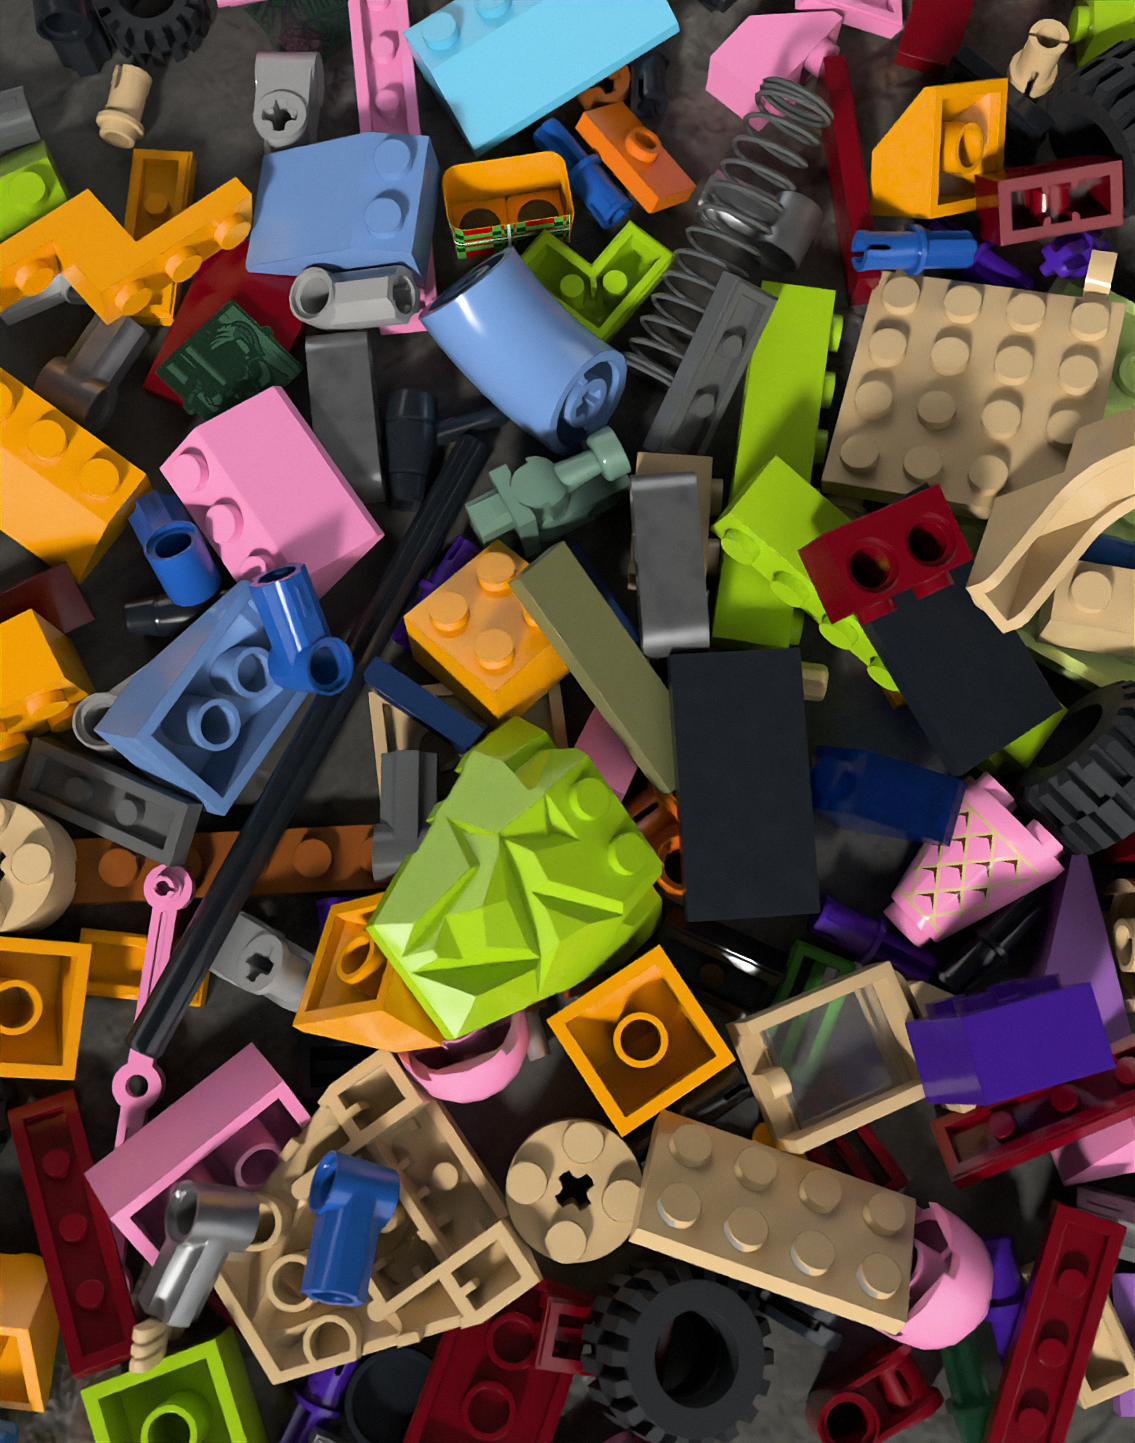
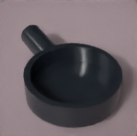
(385, 1393)

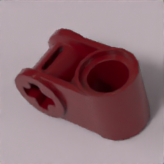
(877, 1396)

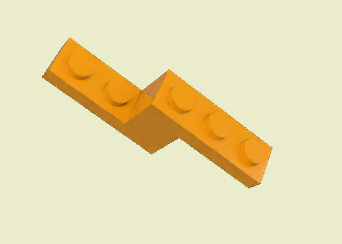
(107, 263)

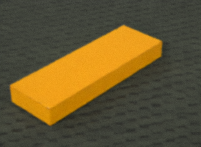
(157, 192)

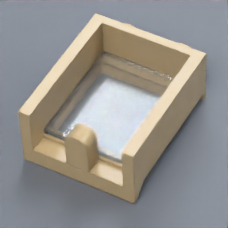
(830, 1057)

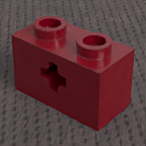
(1049, 199)

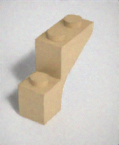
(1049, 525)

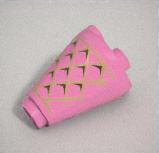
(983, 869)

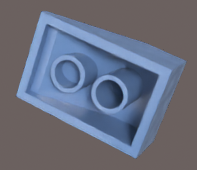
(347, 206)
(204, 706)

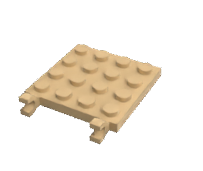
(971, 387)

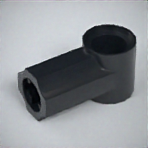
(74, 33)

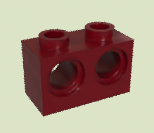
(882, 549)

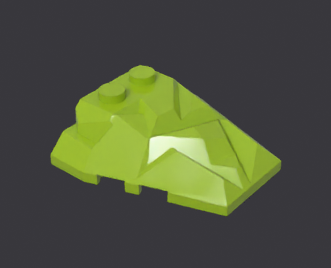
(517, 884)

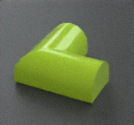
(609, 289)

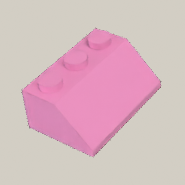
(270, 493)
(216, 1133)

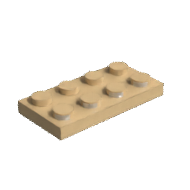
(776, 1222)

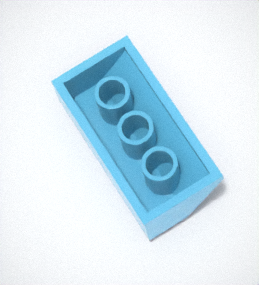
(517, 60)

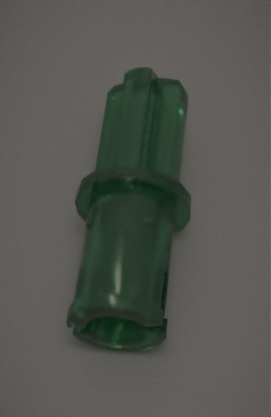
(969, 1391)

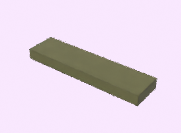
(601, 658)

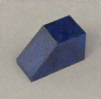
(884, 795)

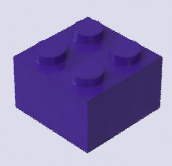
(1008, 1041)

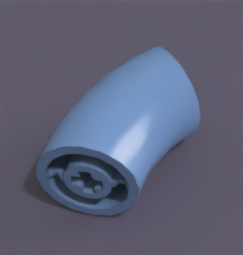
(527, 352)

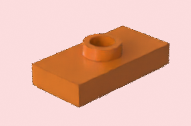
(635, 156)

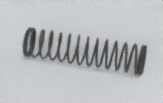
(772, 90)

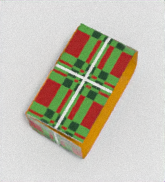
(485, 186)

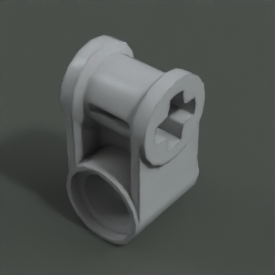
(288, 98)
(263, 962)

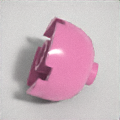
(472, 1064)
(947, 1282)

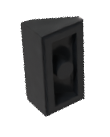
(722, 963)

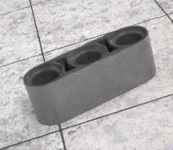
(347, 408)
(669, 564)

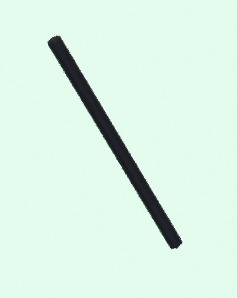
(304, 755)

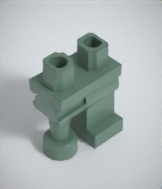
(550, 498)

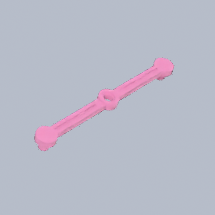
(168, 893)

